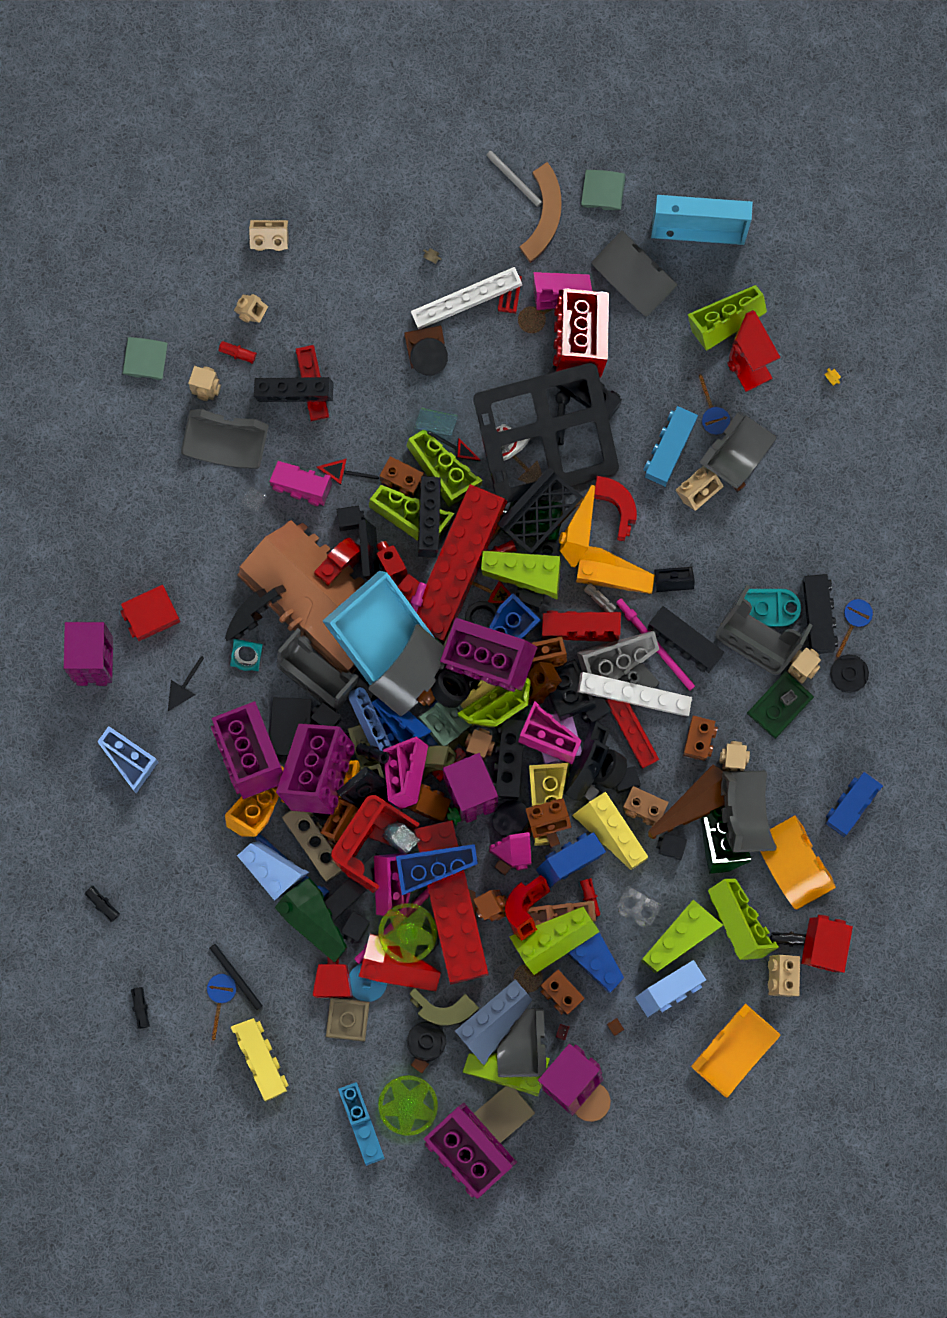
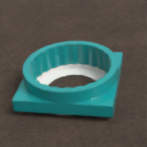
(236, 660)

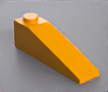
(577, 534)
(611, 571)
(252, 814)

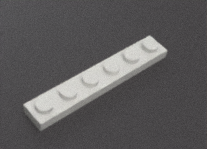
(466, 298)
(634, 694)

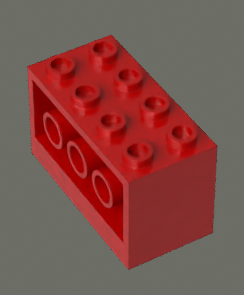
(581, 329)

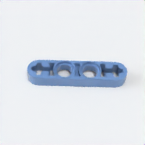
(373, 721)

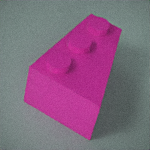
(551, 285)
(301, 483)
(549, 736)
(405, 771)
(387, 878)

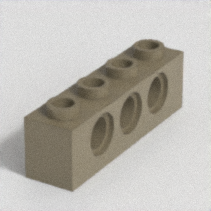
(293, 820)

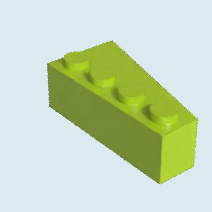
(725, 316)
(440, 463)
(403, 511)
(526, 571)
(741, 921)
(686, 932)
(555, 939)

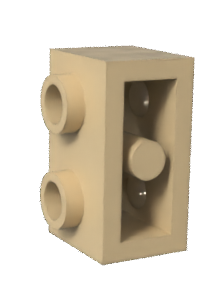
(268, 234)
(204, 383)
(699, 488)
(804, 665)
(734, 757)
(784, 975)

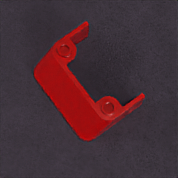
(752, 353)
(371, 813)

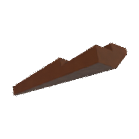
(694, 804)

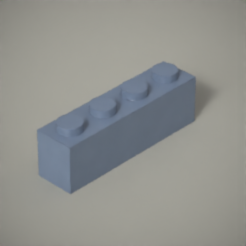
(493, 1021)

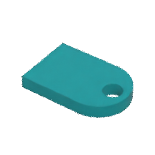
(770, 606)

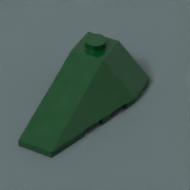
(717, 849)
(308, 914)

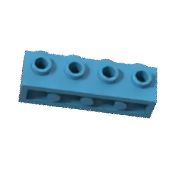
(671, 446)

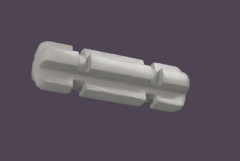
(599, 598)

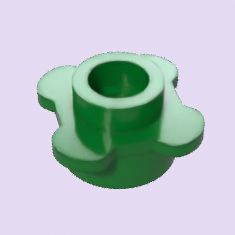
(453, 815)

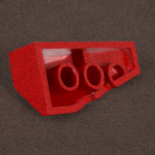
(384, 969)

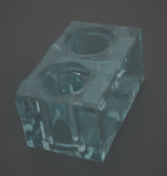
(400, 837)

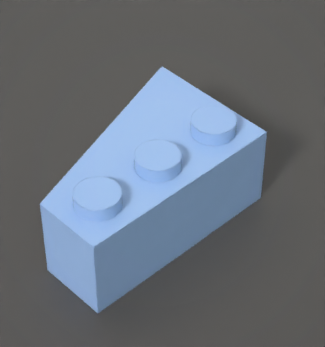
(128, 758)
(271, 869)
(670, 989)

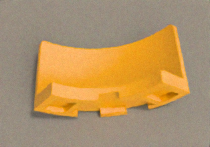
(795, 865)
(735, 1050)

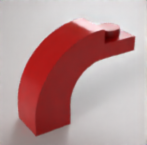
(620, 497)
(344, 554)
(519, 903)

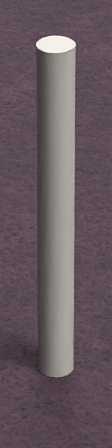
(514, 178)

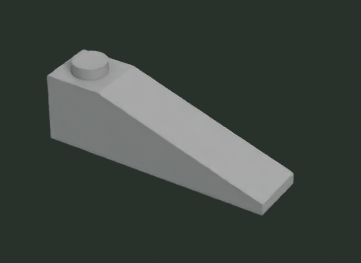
(619, 656)

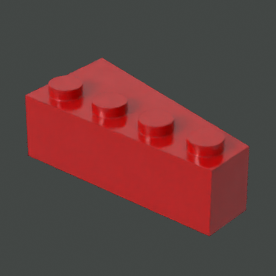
(582, 626)

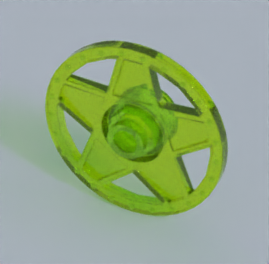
(407, 933)
(408, 1105)

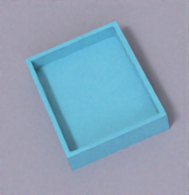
(701, 219)
(374, 625)

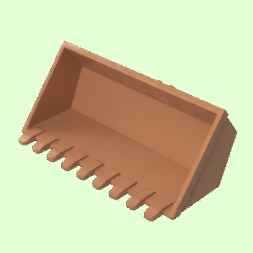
(289, 560)

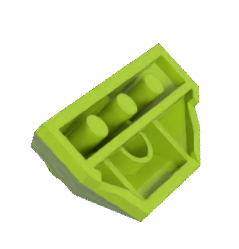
(496, 706)

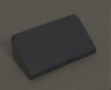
(674, 579)

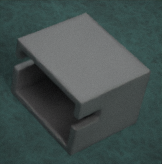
(788, 698)
(591, 793)

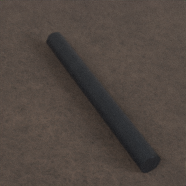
(236, 977)

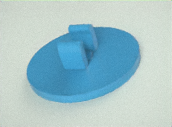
(365, 989)

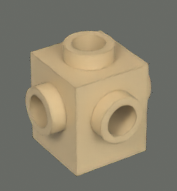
(250, 308)

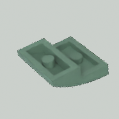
(603, 189)
(144, 358)
(444, 723)

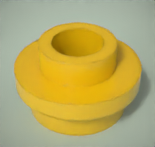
(832, 376)

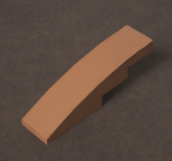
(545, 913)

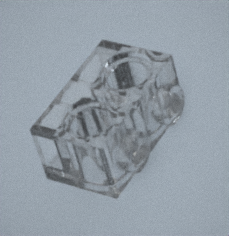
(641, 902)

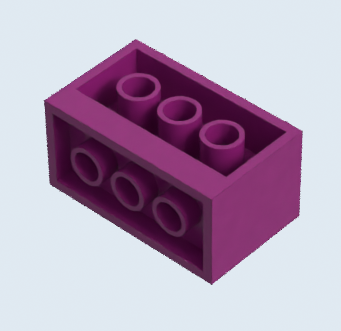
(88, 653)
(488, 655)
(247, 750)
(315, 768)
(470, 788)
(571, 1078)
(481, 1144)

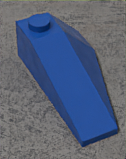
(514, 618)

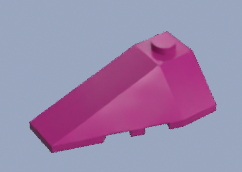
(514, 850)

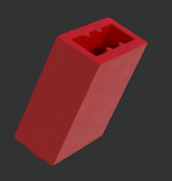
(149, 613)
(827, 944)

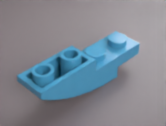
(361, 1123)

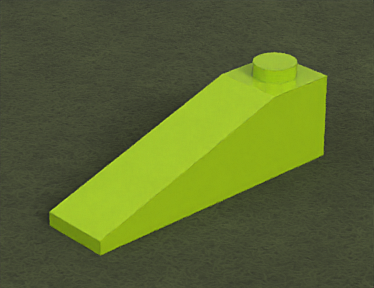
(490, 1073)

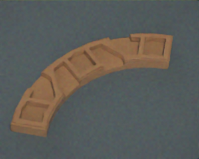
(550, 213)

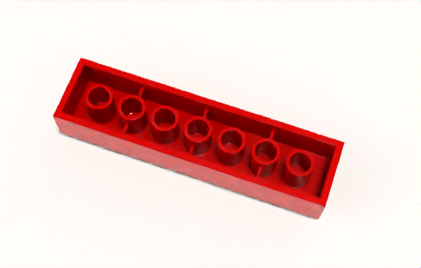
(460, 559)
(453, 911)

